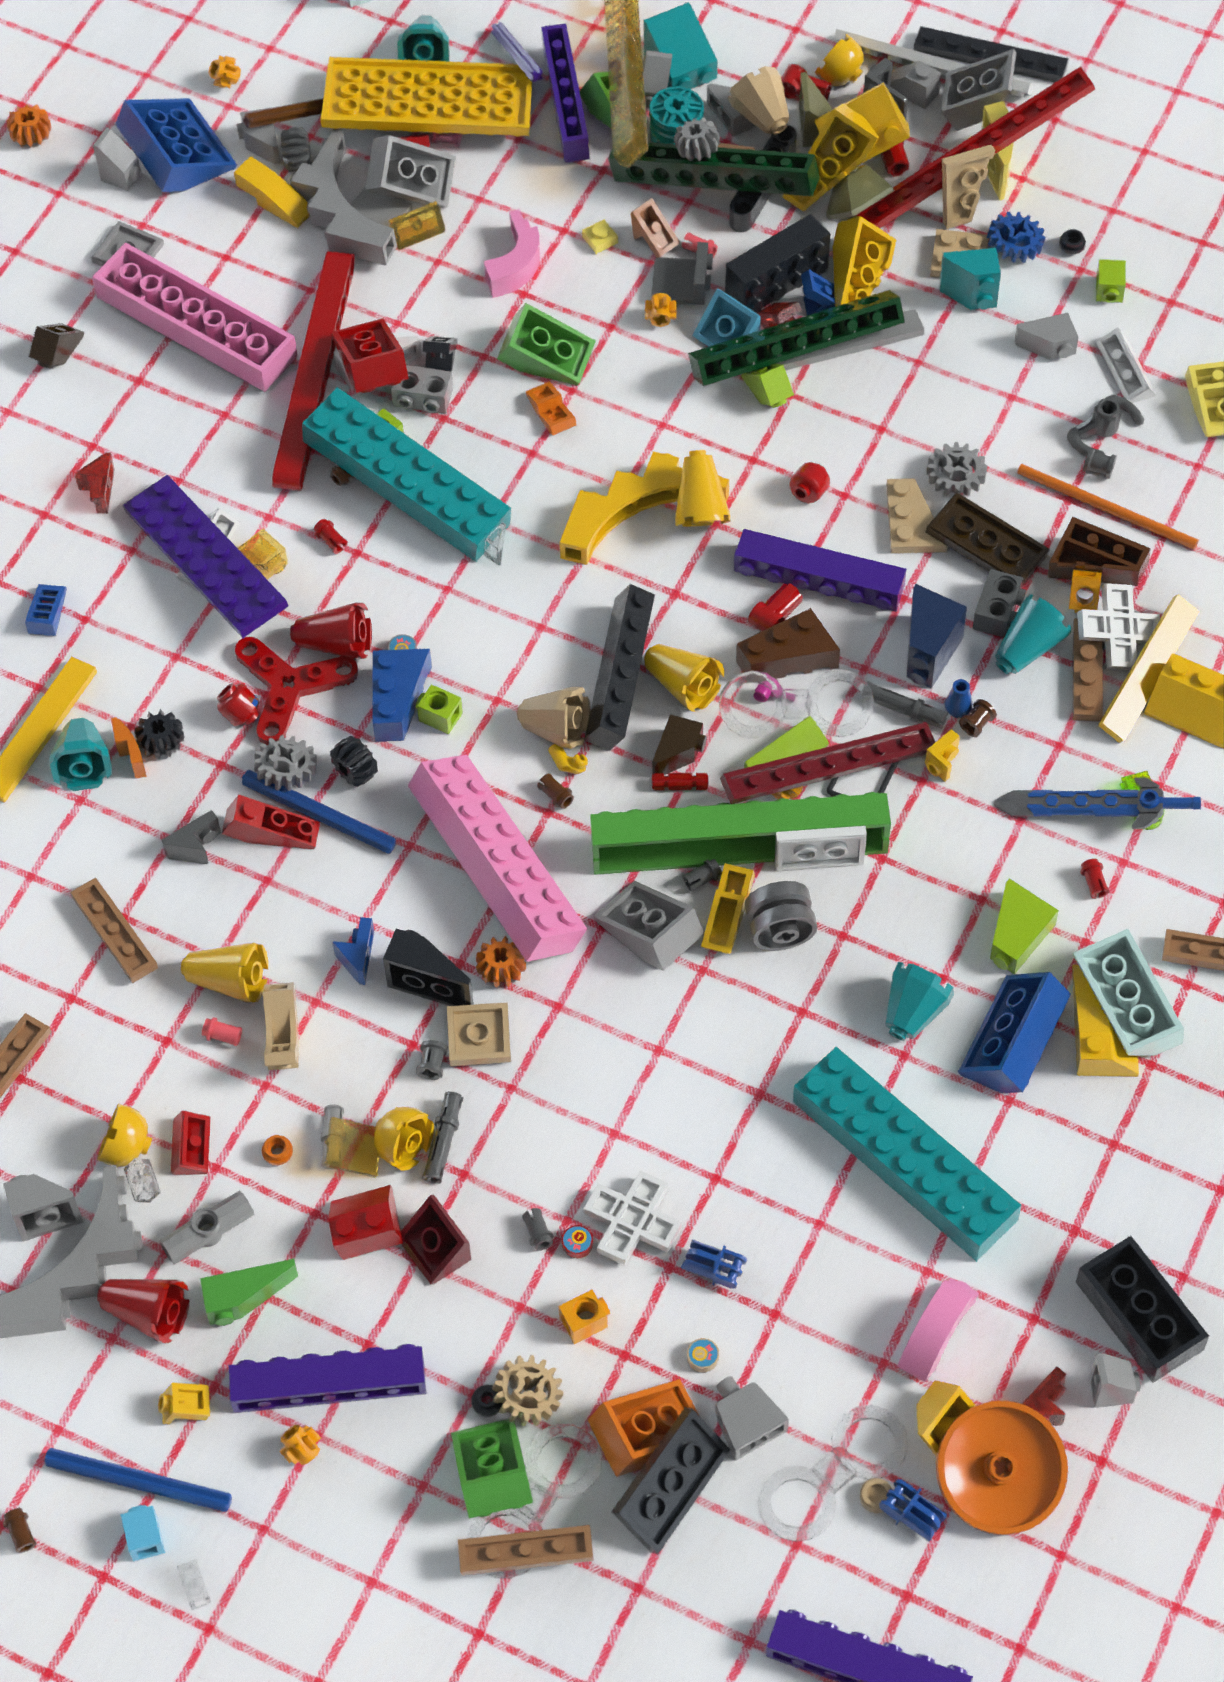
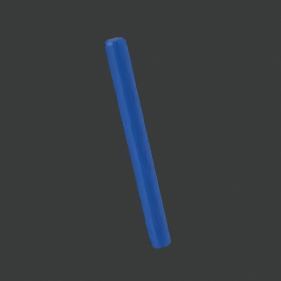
(321, 813)
(138, 1479)

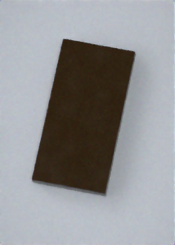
(986, 538)

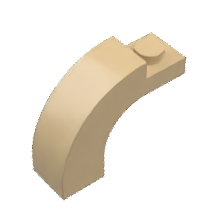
(281, 1026)

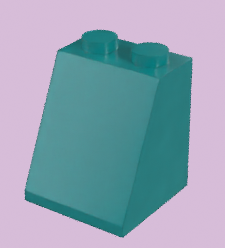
(681, 35)

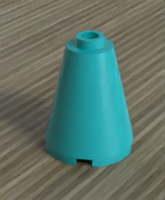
(1030, 635)

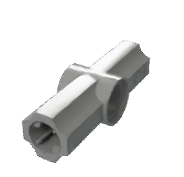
(190, 1238)

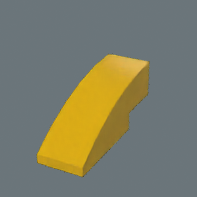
(271, 192)
(727, 908)

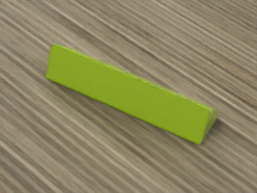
(800, 739)

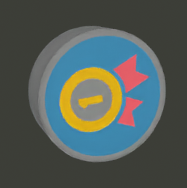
(402, 642)

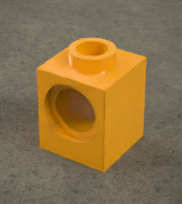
(1088, 580)
(578, 1328)

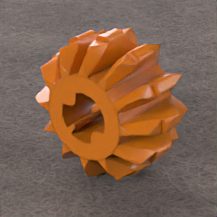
(29, 125)
(502, 971)

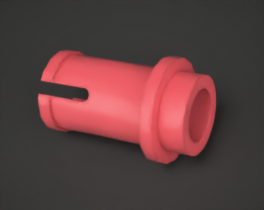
(712, 248)
(222, 1032)

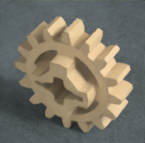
(530, 1403)

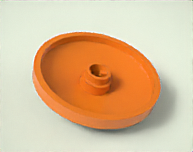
(1001, 1467)

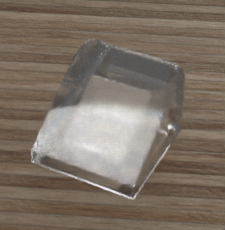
(495, 543)

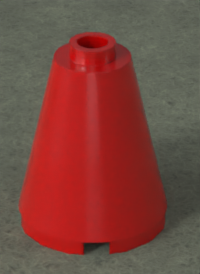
(335, 631)
(147, 1305)

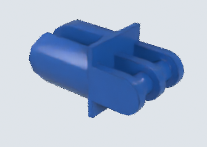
(709, 1261)
(918, 1513)

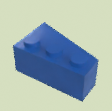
(396, 687)

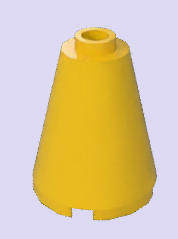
(700, 493)
(685, 674)
(229, 970)

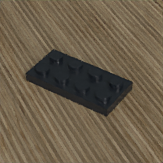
(671, 1480)

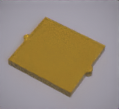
(351, 1147)

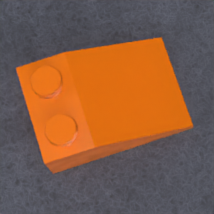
(636, 1424)

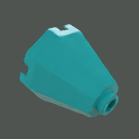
(424, 41)
(80, 756)
(915, 1000)

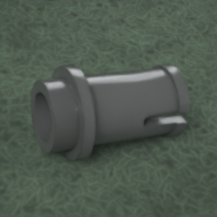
(708, 871)
(540, 1236)

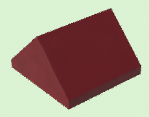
(435, 1241)

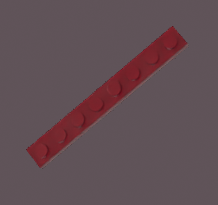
(827, 763)

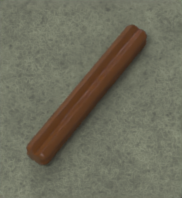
(283, 113)

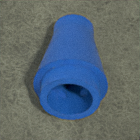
(959, 699)

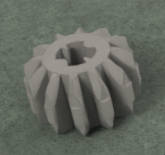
(697, 139)

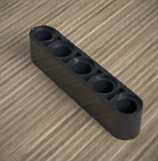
(748, 205)

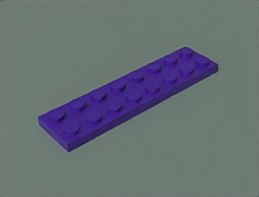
(205, 556)

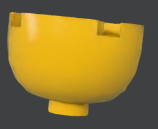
(842, 63)
(402, 1136)
(125, 1137)

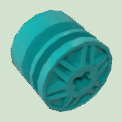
(670, 110)

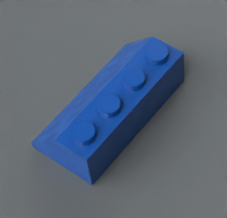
(1015, 1032)

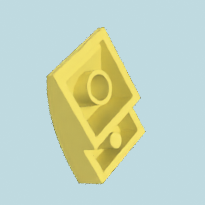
(1000, 165)
(1206, 391)

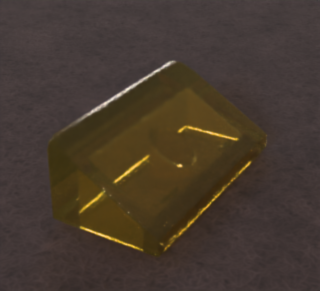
(417, 225)

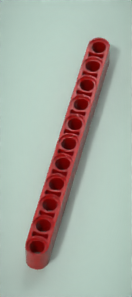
(313, 368)

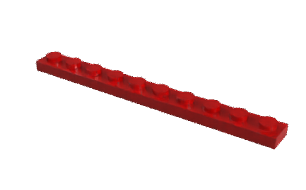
(998, 134)

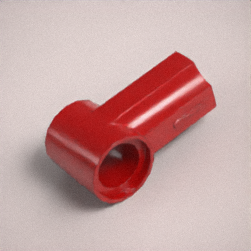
(791, 82)
(895, 160)
(776, 608)

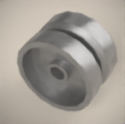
(780, 915)

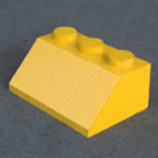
(882, 114)
(1190, 699)

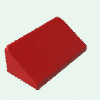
(190, 1144)

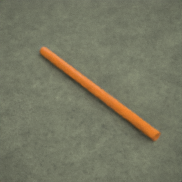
(1108, 506)

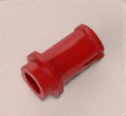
(326, 531)
(1094, 877)

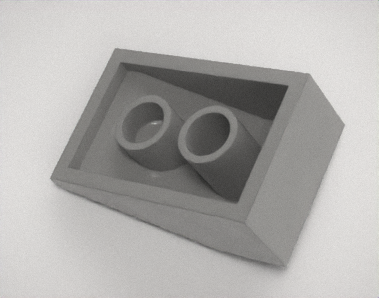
(976, 86)
(409, 171)
(651, 924)

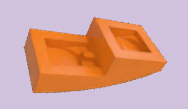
(550, 408)
(127, 746)

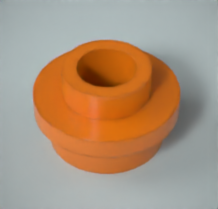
(273, 1143)

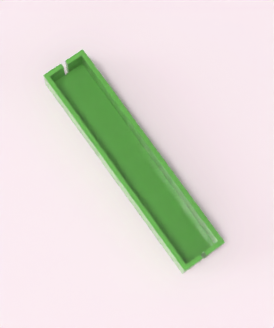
(726, 831)

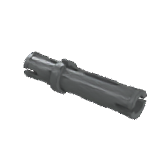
(914, 708)
(446, 1125)

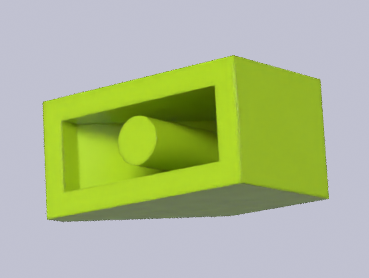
(769, 385)

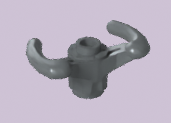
(1103, 422)

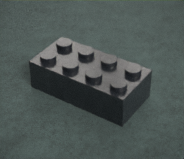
(777, 264)
(1142, 1309)

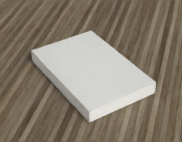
(820, 848)

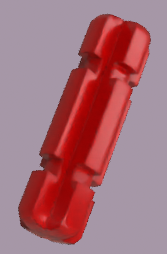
(680, 781)

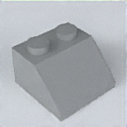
(40, 1206)

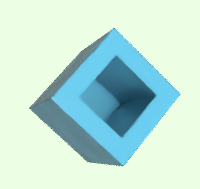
(142, 1532)

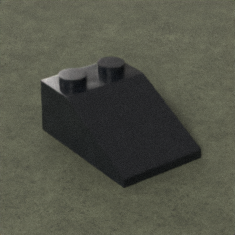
(422, 970)

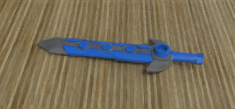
(1146, 803)

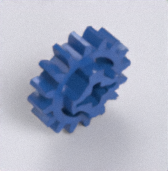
(1016, 237)

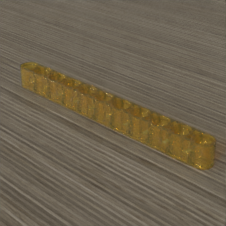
(626, 81)

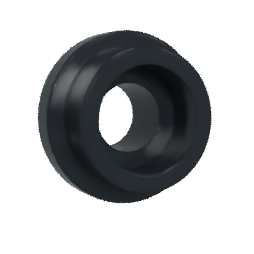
(1072, 241)
(481, 1408)

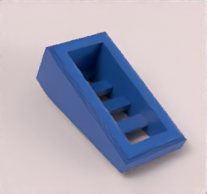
(45, 626)

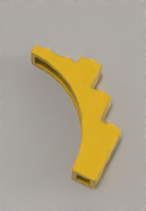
(629, 494)

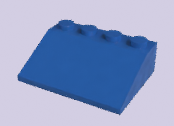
(173, 142)

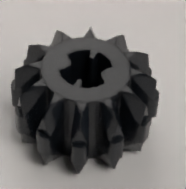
(159, 734)
(353, 761)

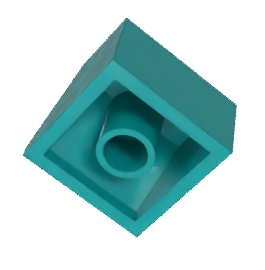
(971, 277)

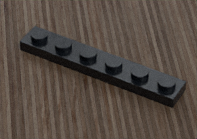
(972, 50)

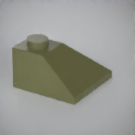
(811, 106)
(857, 192)

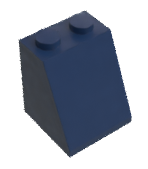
(933, 634)

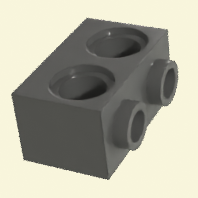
(994, 603)

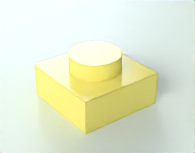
(600, 236)

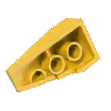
(838, 151)
(859, 258)
(1096, 1042)

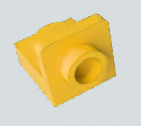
(940, 755)
(184, 1402)

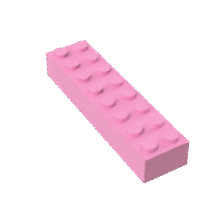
(195, 316)
(497, 857)

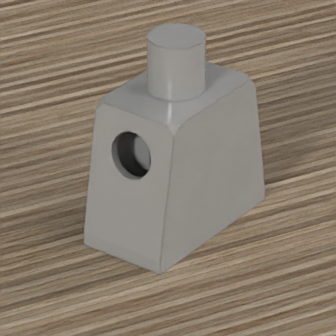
(747, 1417)

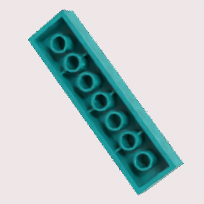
(405, 473)
(906, 1153)

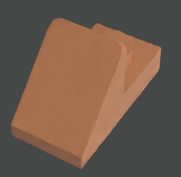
(654, 228)

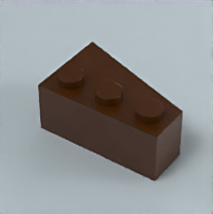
(1098, 550)
(789, 648)

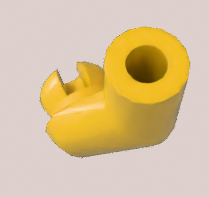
(565, 763)

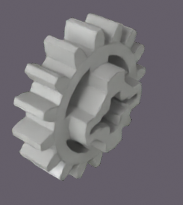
(956, 469)
(285, 763)

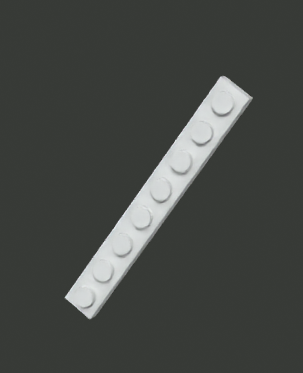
(898, 53)

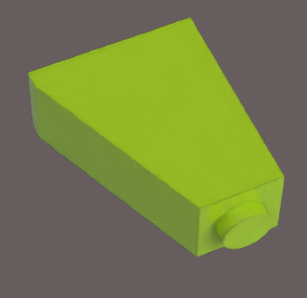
(1020, 926)

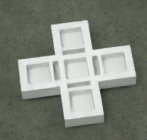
(1117, 626)
(632, 1218)

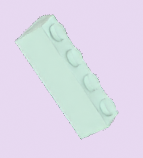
(1130, 995)

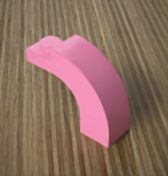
(519, 265)
(936, 1328)

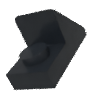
(440, 352)

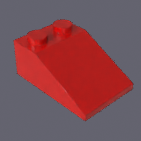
(371, 355)

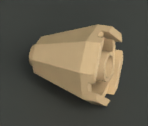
(761, 100)
(557, 716)

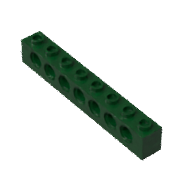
(724, 170)
(796, 337)

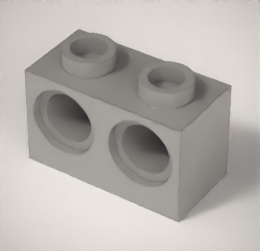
(424, 390)

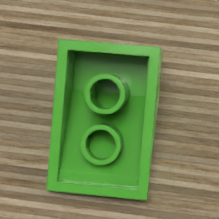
(545, 347)
(491, 1468)

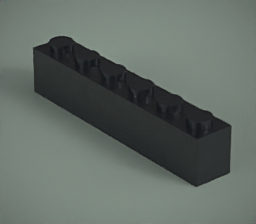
(619, 667)

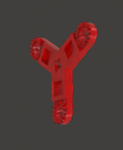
(306, 680)

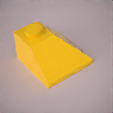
(938, 1409)

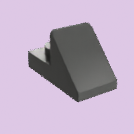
(187, 842)

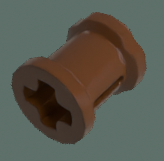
(977, 718)

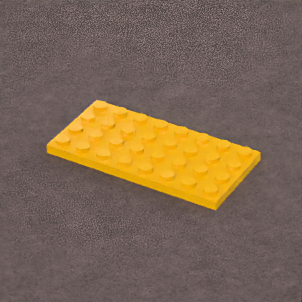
(426, 96)

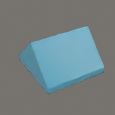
(725, 320)

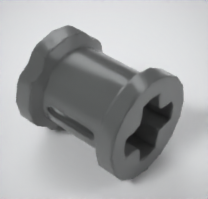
(1099, 463)
(431, 1060)

